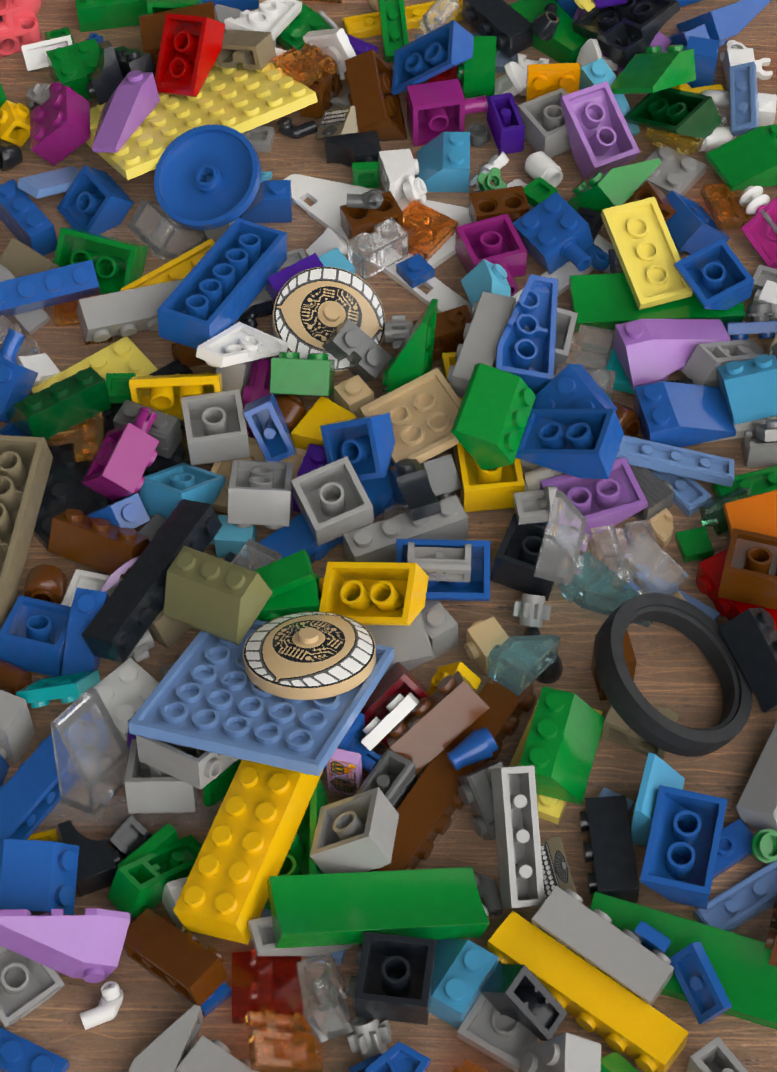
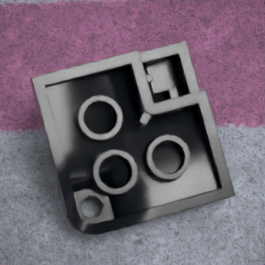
(626, 27)

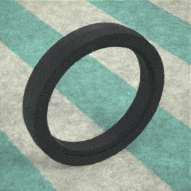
(635, 708)

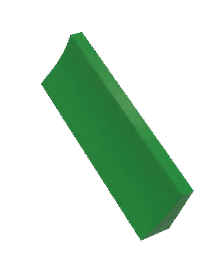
(608, 301)
(400, 902)
(737, 959)

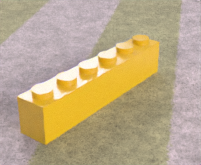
(591, 996)

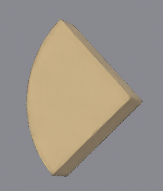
(663, 527)

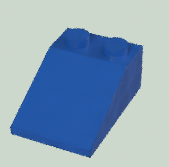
(682, 413)
(572, 441)

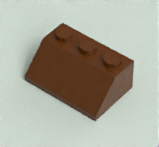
(152, 25)
(371, 95)
(750, 569)

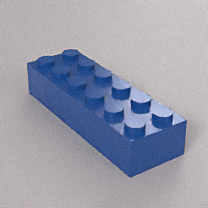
(222, 283)

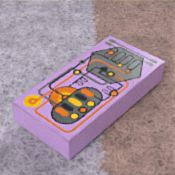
(344, 772)

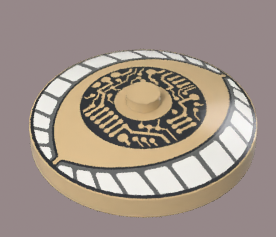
(319, 301)
(309, 655)

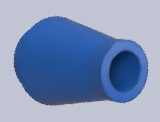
(473, 748)

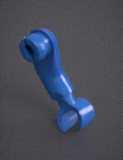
(599, 258)

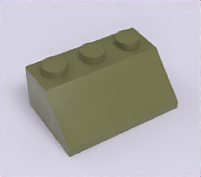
(214, 595)

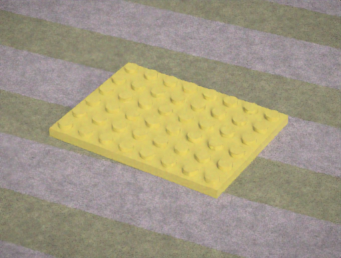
(227, 98)

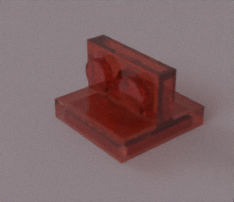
(264, 984)

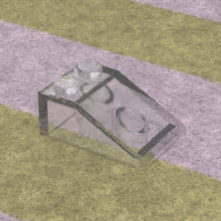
(88, 754)

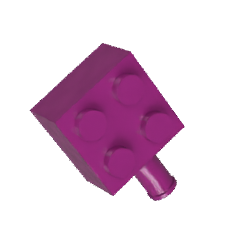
(439, 109)
(59, 124)
(494, 241)
(123, 458)

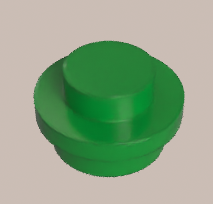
(764, 845)

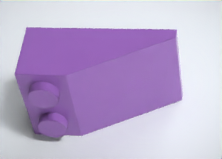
(597, 130)
(603, 500)

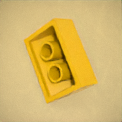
(166, 391)
(375, 592)

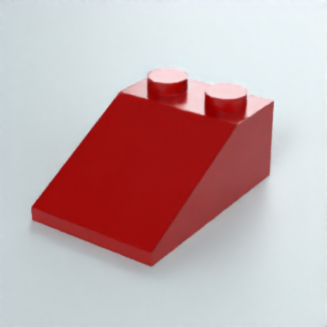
(187, 53)

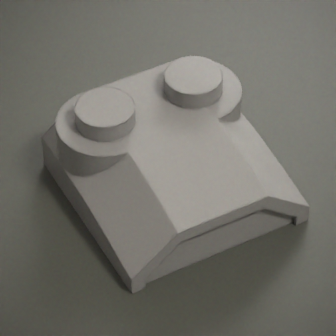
(24, 986)

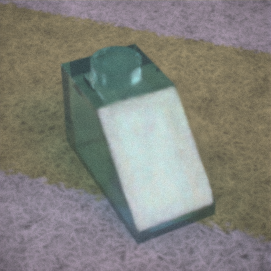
(522, 660)

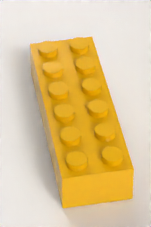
(483, 488)
(244, 850)

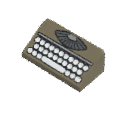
(338, 122)
(555, 866)

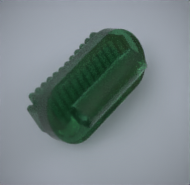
(713, 511)

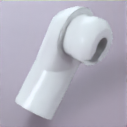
(107, 1008)

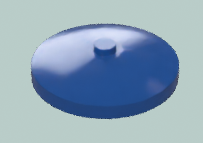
(207, 177)

